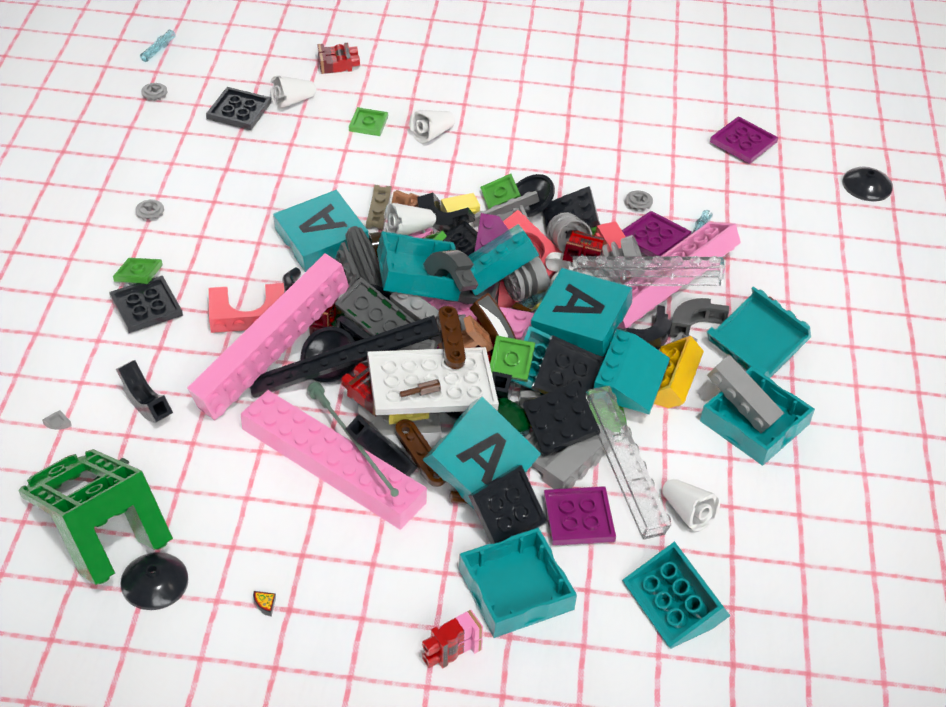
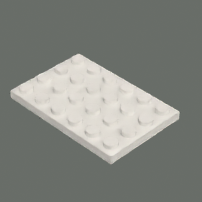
(406, 368)

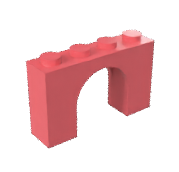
(540, 241)
(226, 319)

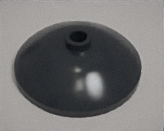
(867, 184)
(543, 186)
(325, 340)
(155, 589)

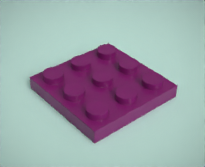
(744, 139)
(656, 234)
(579, 516)

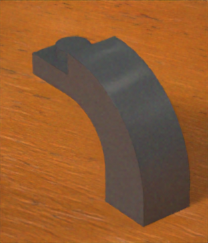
(456, 264)
(696, 311)

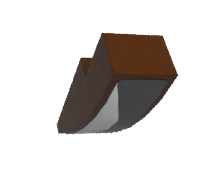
(492, 318)

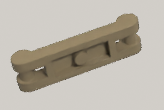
(377, 208)

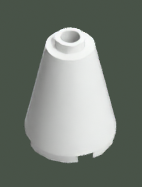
(290, 90)
(430, 124)
(408, 219)
(691, 503)

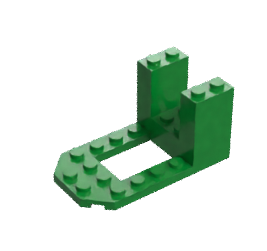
(115, 492)

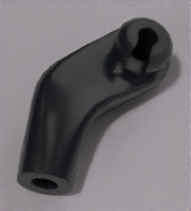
(290, 277)

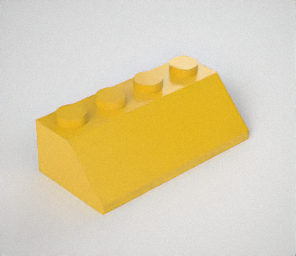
(680, 372)

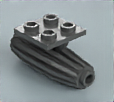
(359, 258)

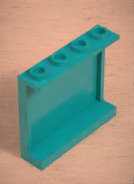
(760, 334)

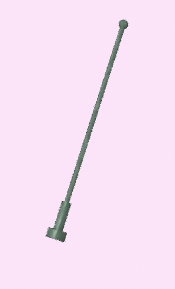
(317, 391)

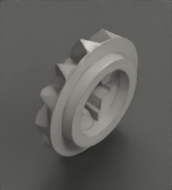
(159, 89)
(635, 197)
(148, 205)

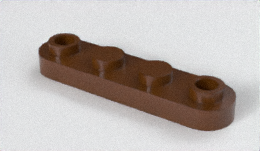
(451, 337)
(417, 449)

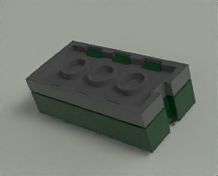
(370, 309)

